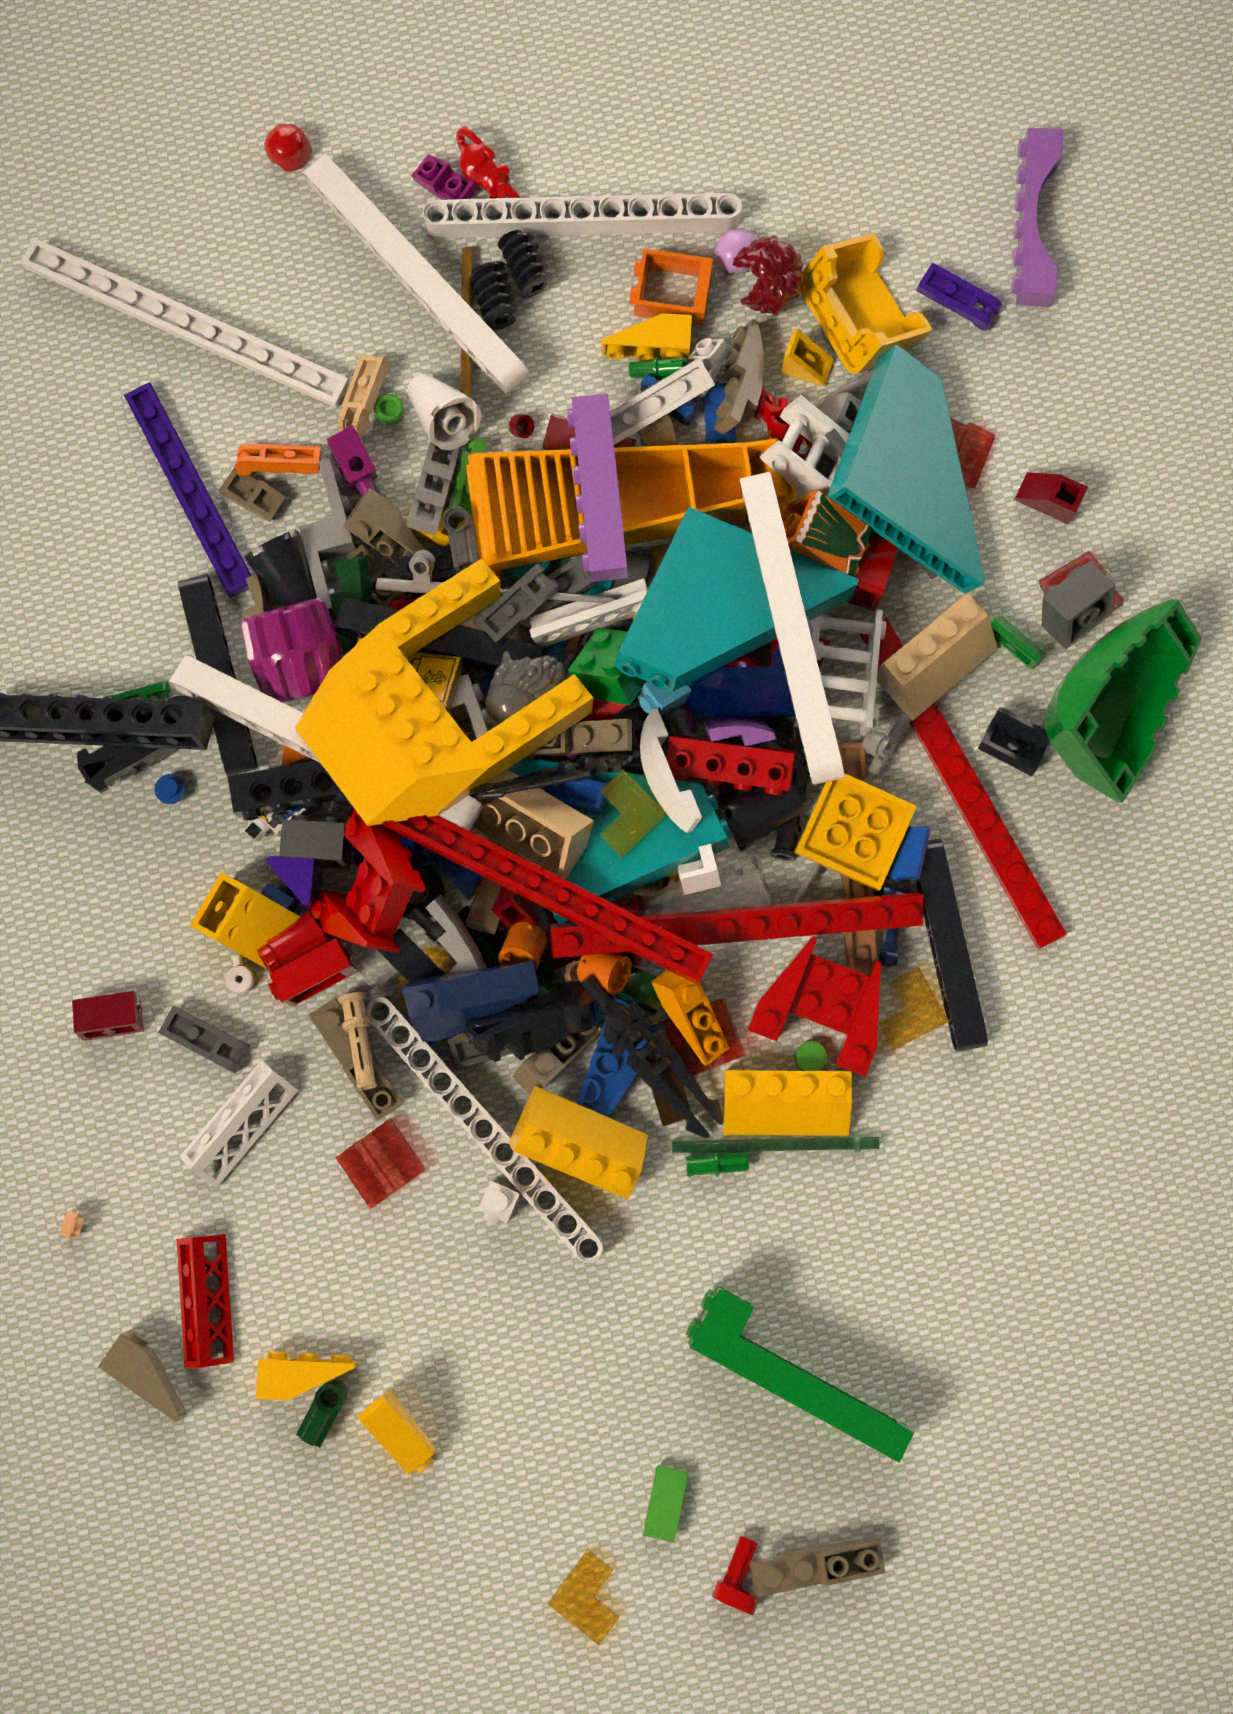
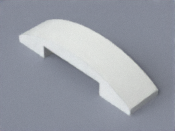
(678, 805)

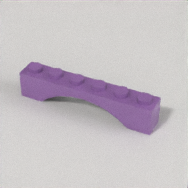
(1036, 270)

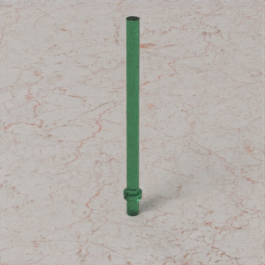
(853, 1143)

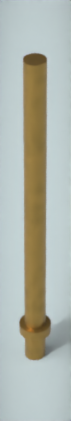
(467, 296)

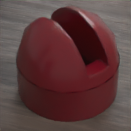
(524, 421)

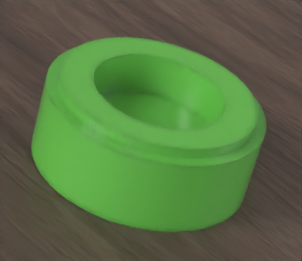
(389, 409)
(810, 1056)

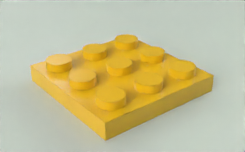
(855, 830)

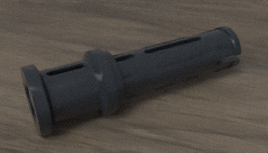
(788, 833)

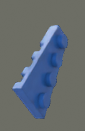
(607, 1076)

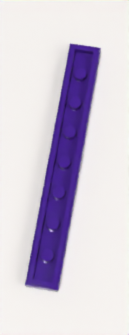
(189, 489)

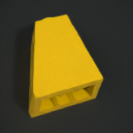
(398, 1433)

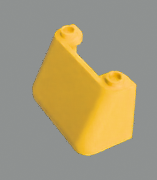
(856, 304)

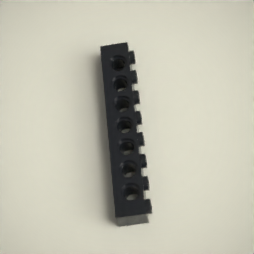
(105, 721)
(246, 786)

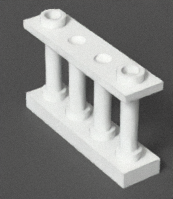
(813, 425)
(876, 629)

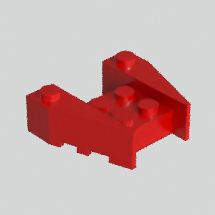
(379, 893)
(829, 997)

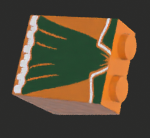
(825, 532)

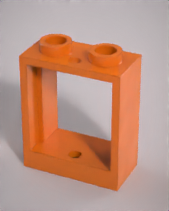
(677, 264)

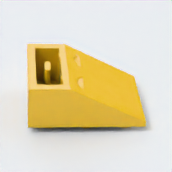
(240, 917)

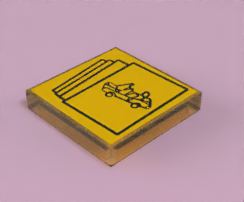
(439, 673)

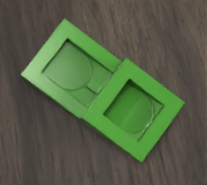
(665, 1504)

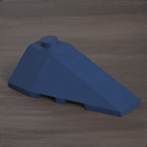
(444, 1002)

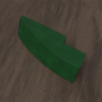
(354, 584)

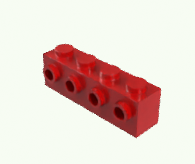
(731, 763)

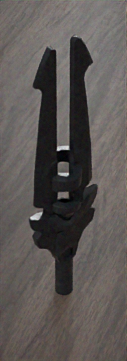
(558, 775)
(625, 1030)

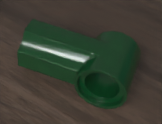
(322, 1414)

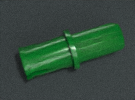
(657, 368)
(717, 1164)

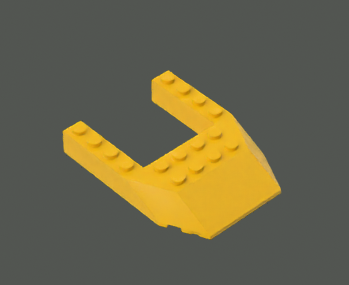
(393, 739)

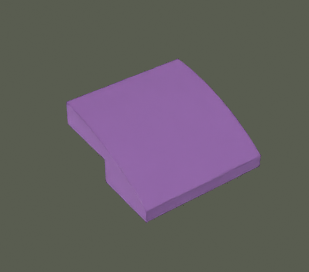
(748, 729)

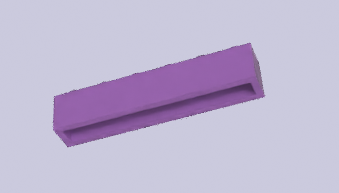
(598, 487)

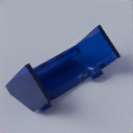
(744, 691)

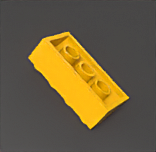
(787, 1102)
(580, 1142)

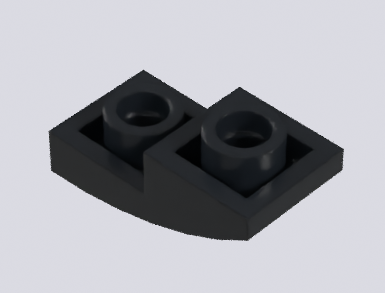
(410, 959)

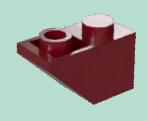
(1051, 495)

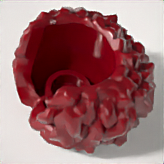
(777, 273)

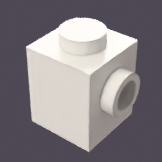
(498, 1203)

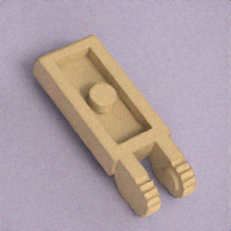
(363, 393)

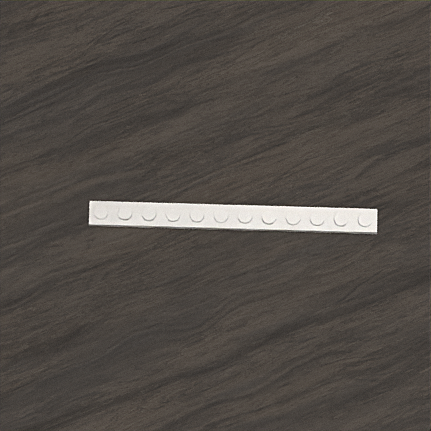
(185, 323)

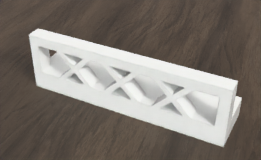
(659, 399)
(584, 617)
(230, 1118)

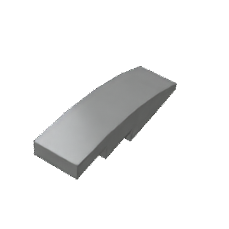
(432, 489)
(456, 938)

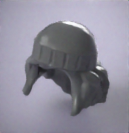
(521, 683)

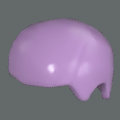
(728, 247)

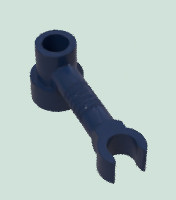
(889, 951)

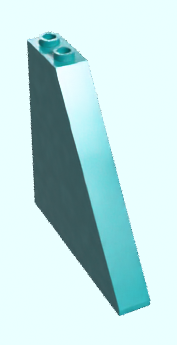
(906, 471)
(713, 604)
(654, 857)

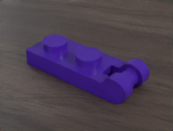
(959, 296)

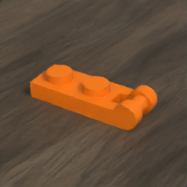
(277, 459)

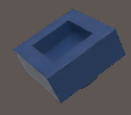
(281, 895)

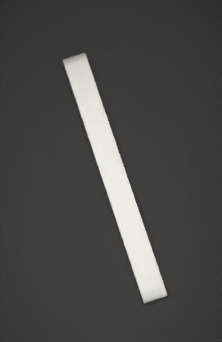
(595, 206)
(416, 274)
(792, 629)
(270, 718)
(469, 1122)

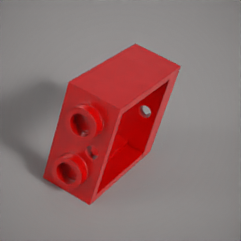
(312, 973)

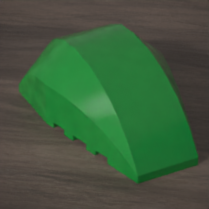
(1118, 696)

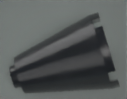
(284, 568)
(758, 814)

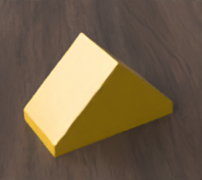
(806, 360)

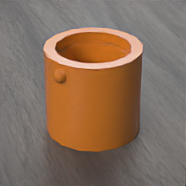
(523, 944)
(608, 970)

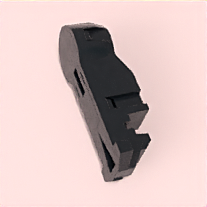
(110, 762)
(535, 1024)

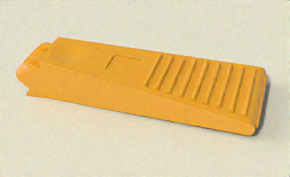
(529, 507)

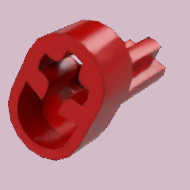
(729, 1589)

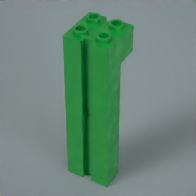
(720, 1339)

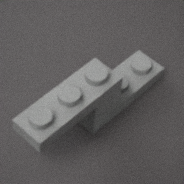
(328, 537)
(467, 705)

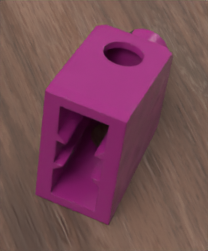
(350, 453)

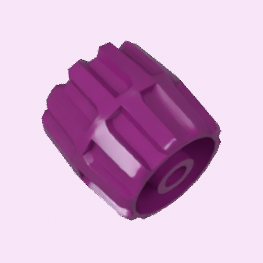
(291, 649)

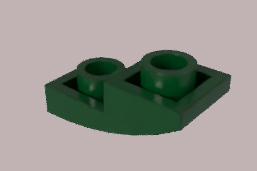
(640, 990)

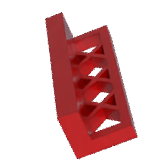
(195, 1305)

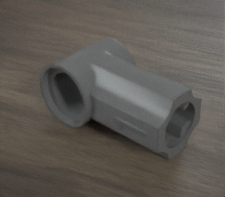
(462, 540)

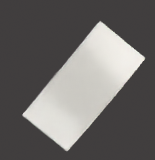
(712, 354)

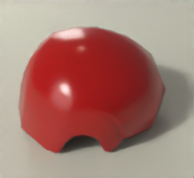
(287, 147)

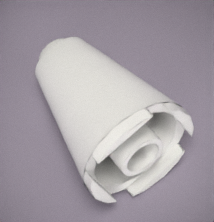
(443, 412)

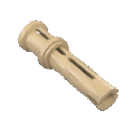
(353, 1025)

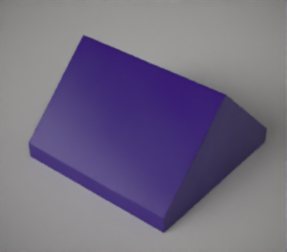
(300, 875)

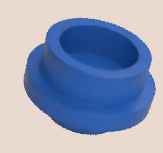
(170, 789)

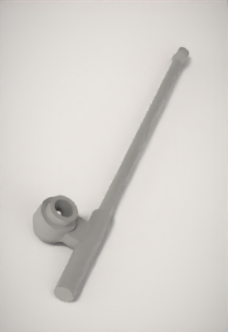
(423, 582)
(880, 747)

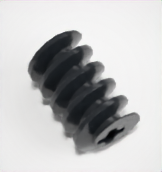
(525, 262)
(494, 294)

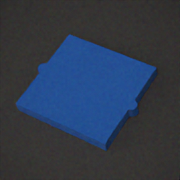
(910, 854)

